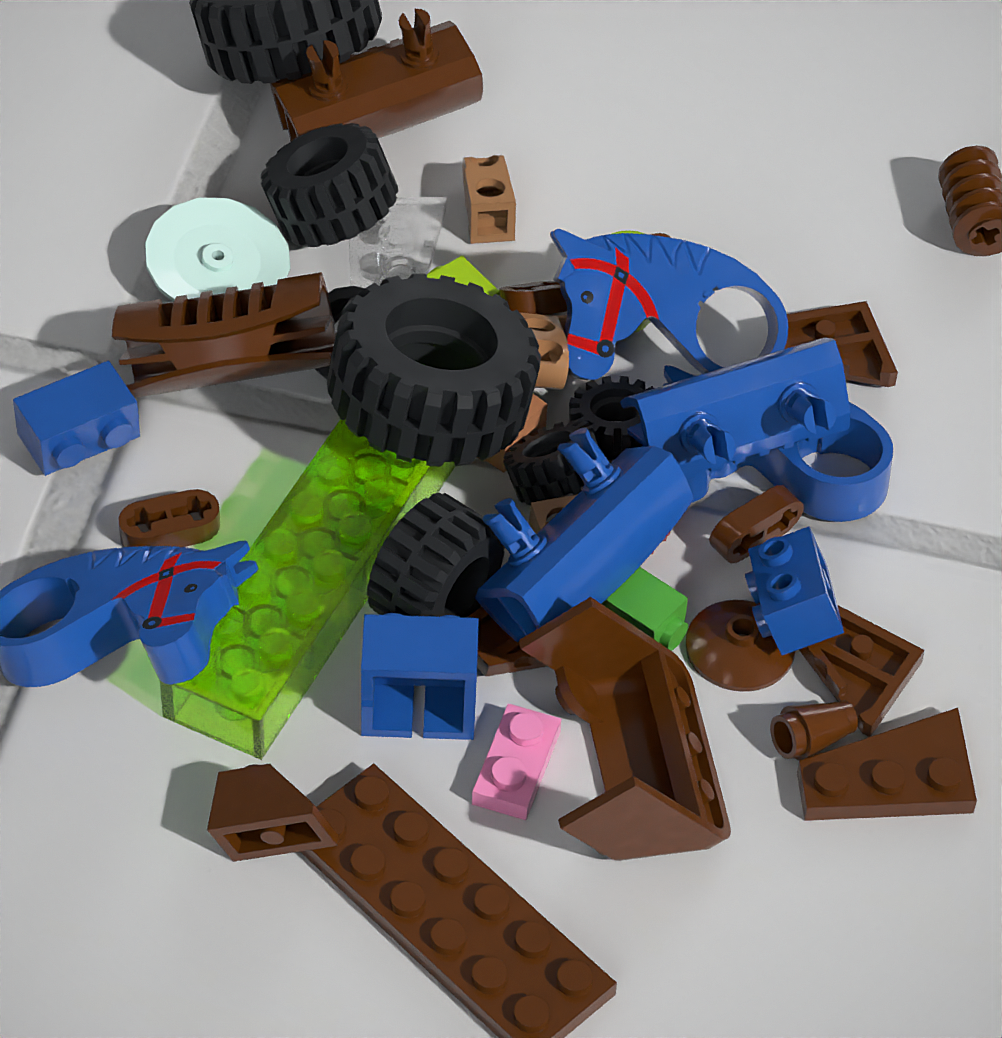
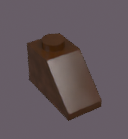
(264, 815)

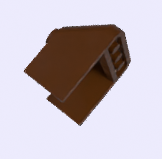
(645, 733)

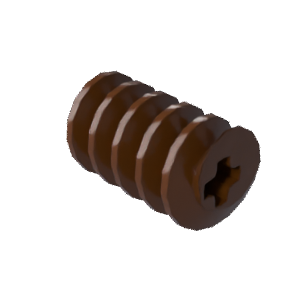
(973, 199)

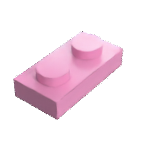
(516, 761)

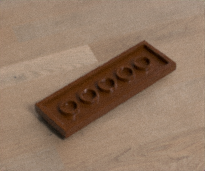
(456, 913)

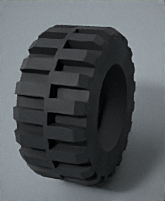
(272, 36)
(433, 370)

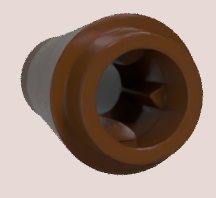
(810, 728)

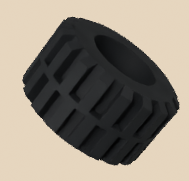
(329, 185)
(434, 561)

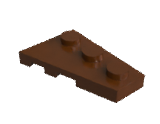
(892, 774)

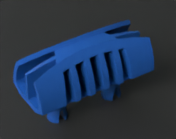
(746, 407)
(591, 541)

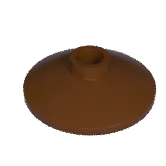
(733, 659)

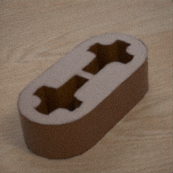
(535, 297)
(170, 520)
(755, 522)

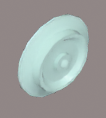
(214, 247)

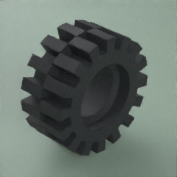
(602, 405)
(540, 469)

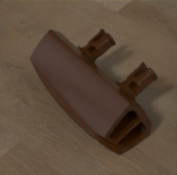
(385, 86)
(226, 335)

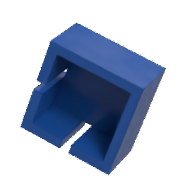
(412, 653)

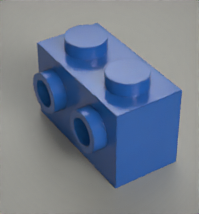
(76, 418)
(793, 591)

